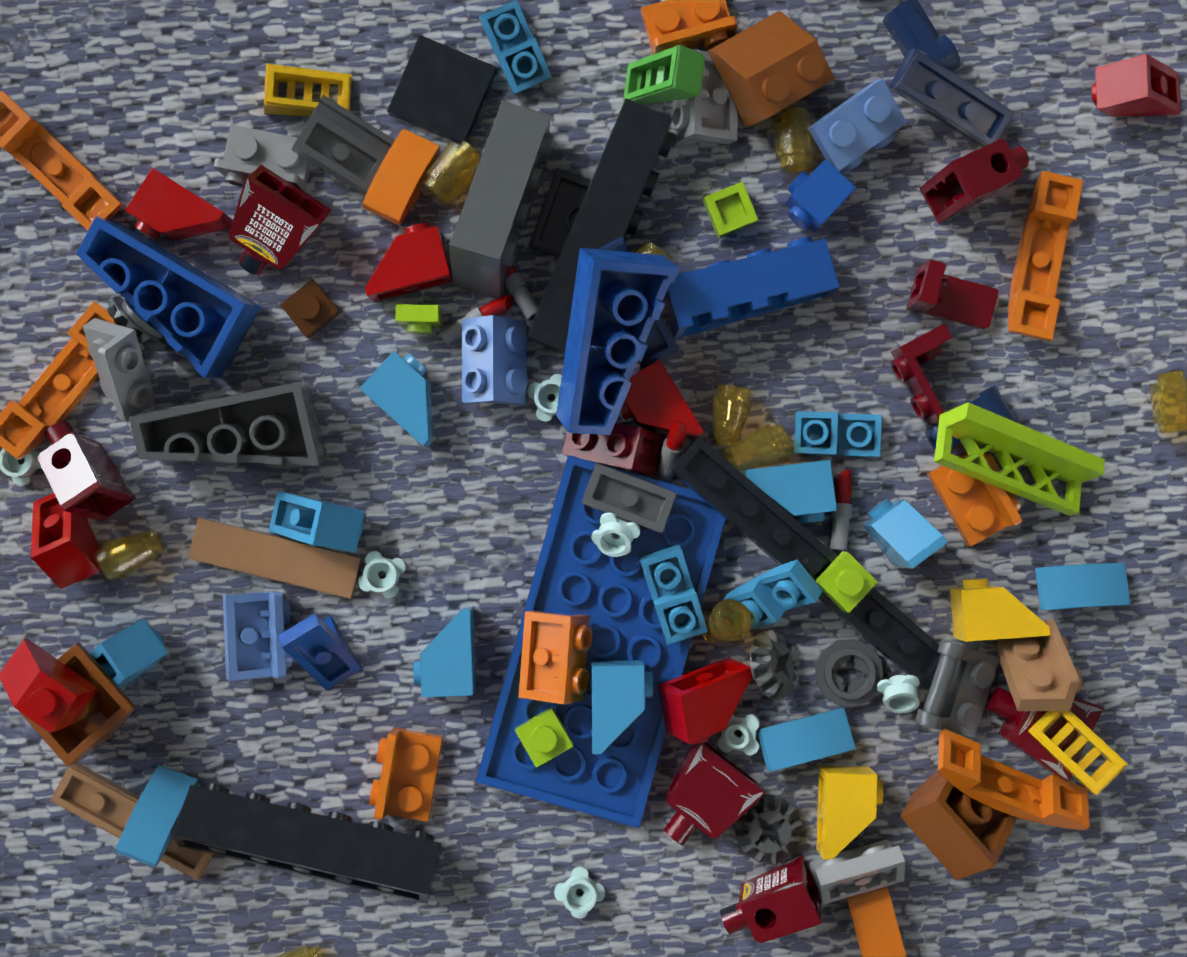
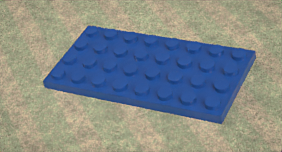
(613, 591)

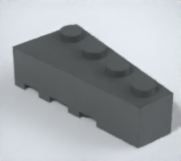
(500, 199)
(236, 429)

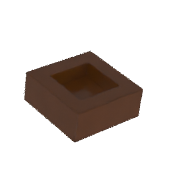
(310, 308)

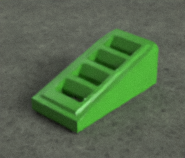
(669, 76)

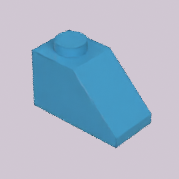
(403, 395)
(798, 488)
(317, 521)
(902, 533)
(130, 653)
(449, 661)
(617, 698)

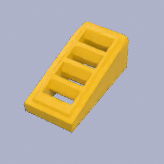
(291, 75)
(1103, 775)

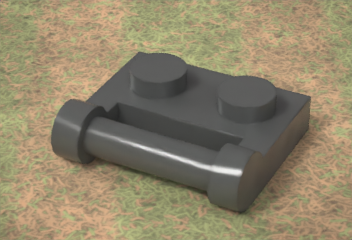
(958, 689)

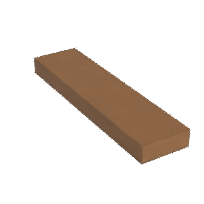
(275, 558)
(110, 808)

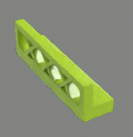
(1014, 442)

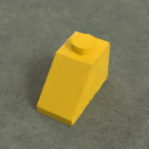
(991, 613)
(845, 805)

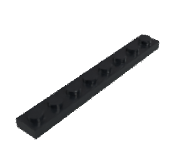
(788, 540)

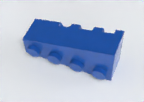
(749, 286)
(183, 303)
(609, 323)

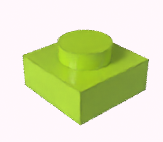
(730, 210)
(419, 318)
(846, 582)
(544, 737)

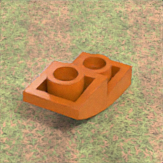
(400, 176)
(876, 924)

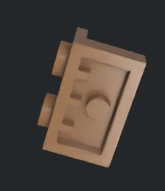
(1040, 671)

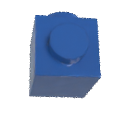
(817, 196)

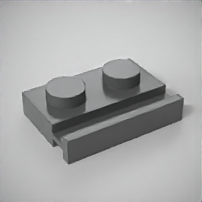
(343, 144)

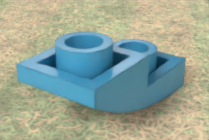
(515, 47)
(837, 434)
(1082, 586)
(775, 592)
(673, 594)
(805, 739)
(155, 816)

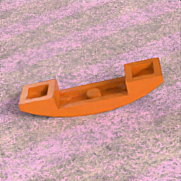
(54, 165)
(1040, 256)
(53, 393)
(1010, 790)

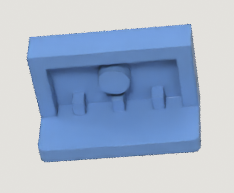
(857, 126)
(494, 360)
(252, 634)

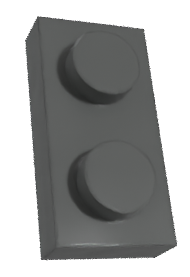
(629, 498)

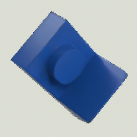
(320, 650)

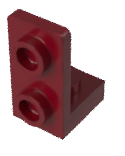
(951, 297)
(908, 370)
(625, 448)

